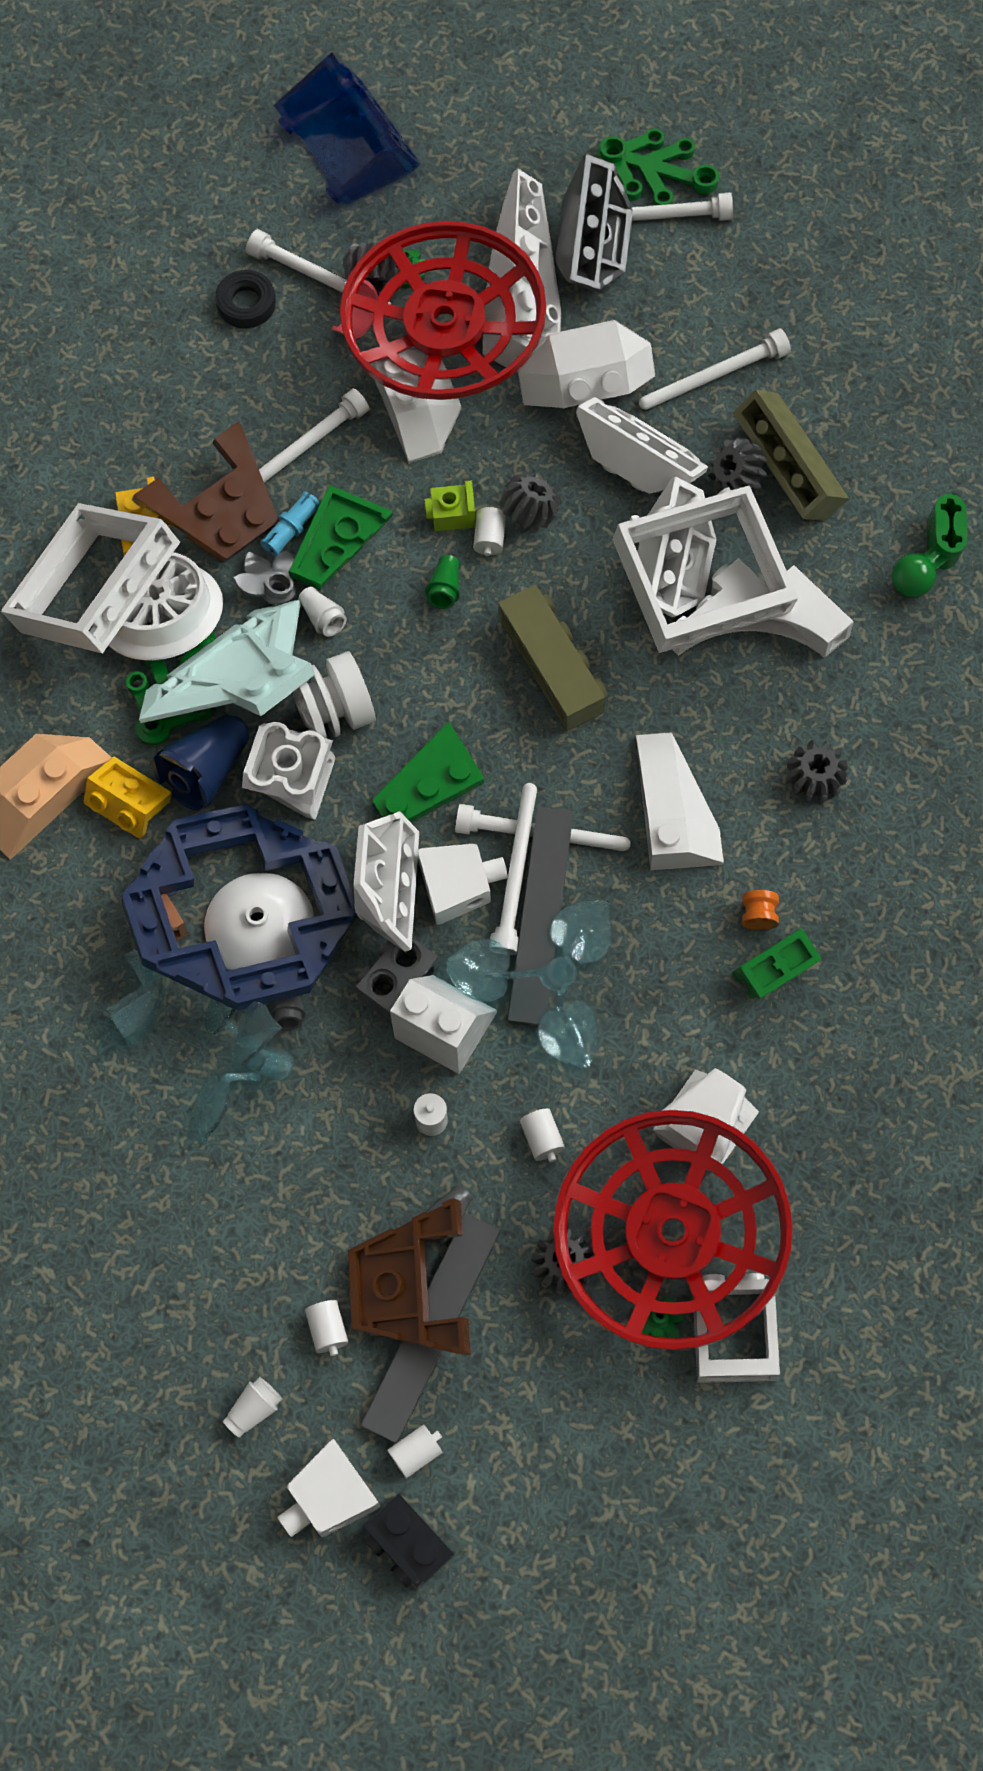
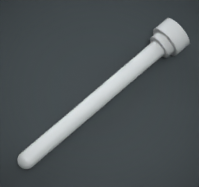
(718, 207)
(262, 246)
(774, 345)
(352, 406)
(472, 820)
(506, 934)

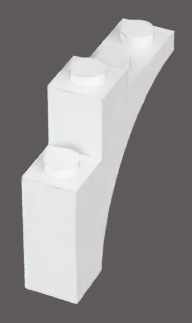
(812, 620)

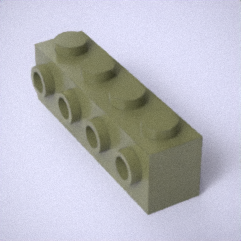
(791, 455)
(552, 657)

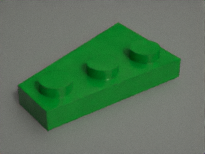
(336, 536)
(431, 778)

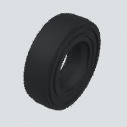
(240, 281)

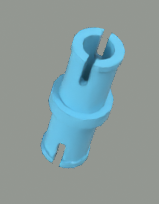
(290, 524)

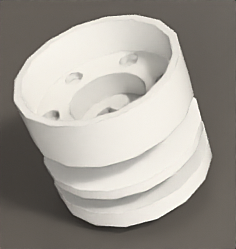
(335, 696)

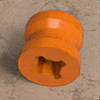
(760, 910)

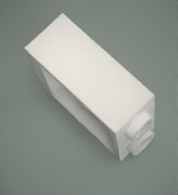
(740, 1369)

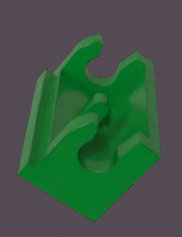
(777, 964)

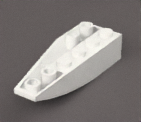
(526, 224)

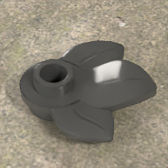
(263, 578)

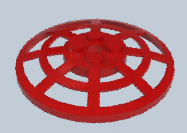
(440, 298)
(668, 1203)

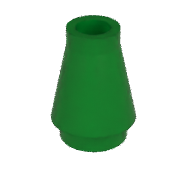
(443, 586)

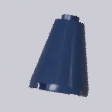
(201, 761)

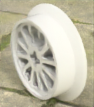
(176, 620)

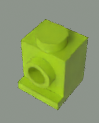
(451, 507)

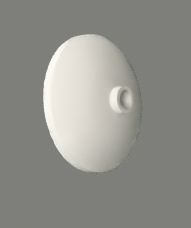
(249, 941)

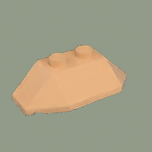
(42, 783)

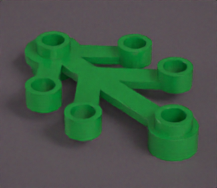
(654, 165)
(158, 668)

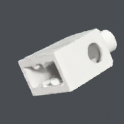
(458, 879)
(327, 1494)

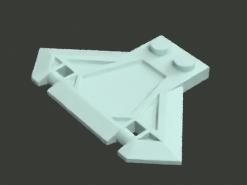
(242, 667)

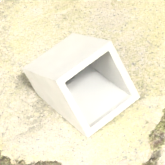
(440, 1021)

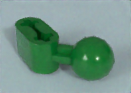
(915, 573)

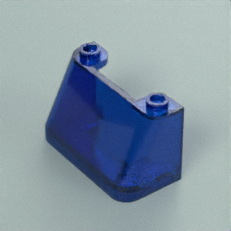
(345, 131)

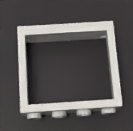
(118, 596)
(718, 621)

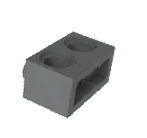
(389, 972)

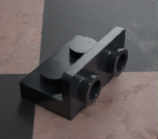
(407, 1542)

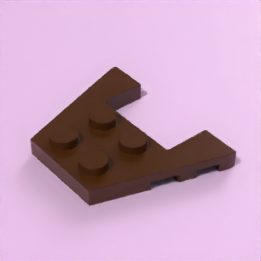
(226, 513)
(391, 1283)

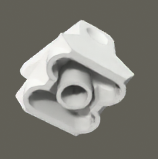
(290, 767)
(714, 1096)

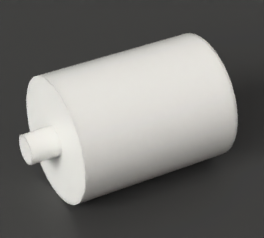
(489, 531)
(430, 1114)
(542, 1135)
(326, 1327)
(415, 1450)

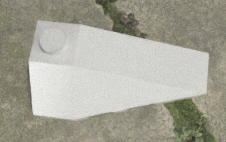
(675, 812)

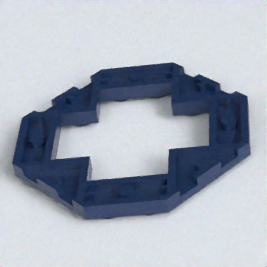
(202, 965)

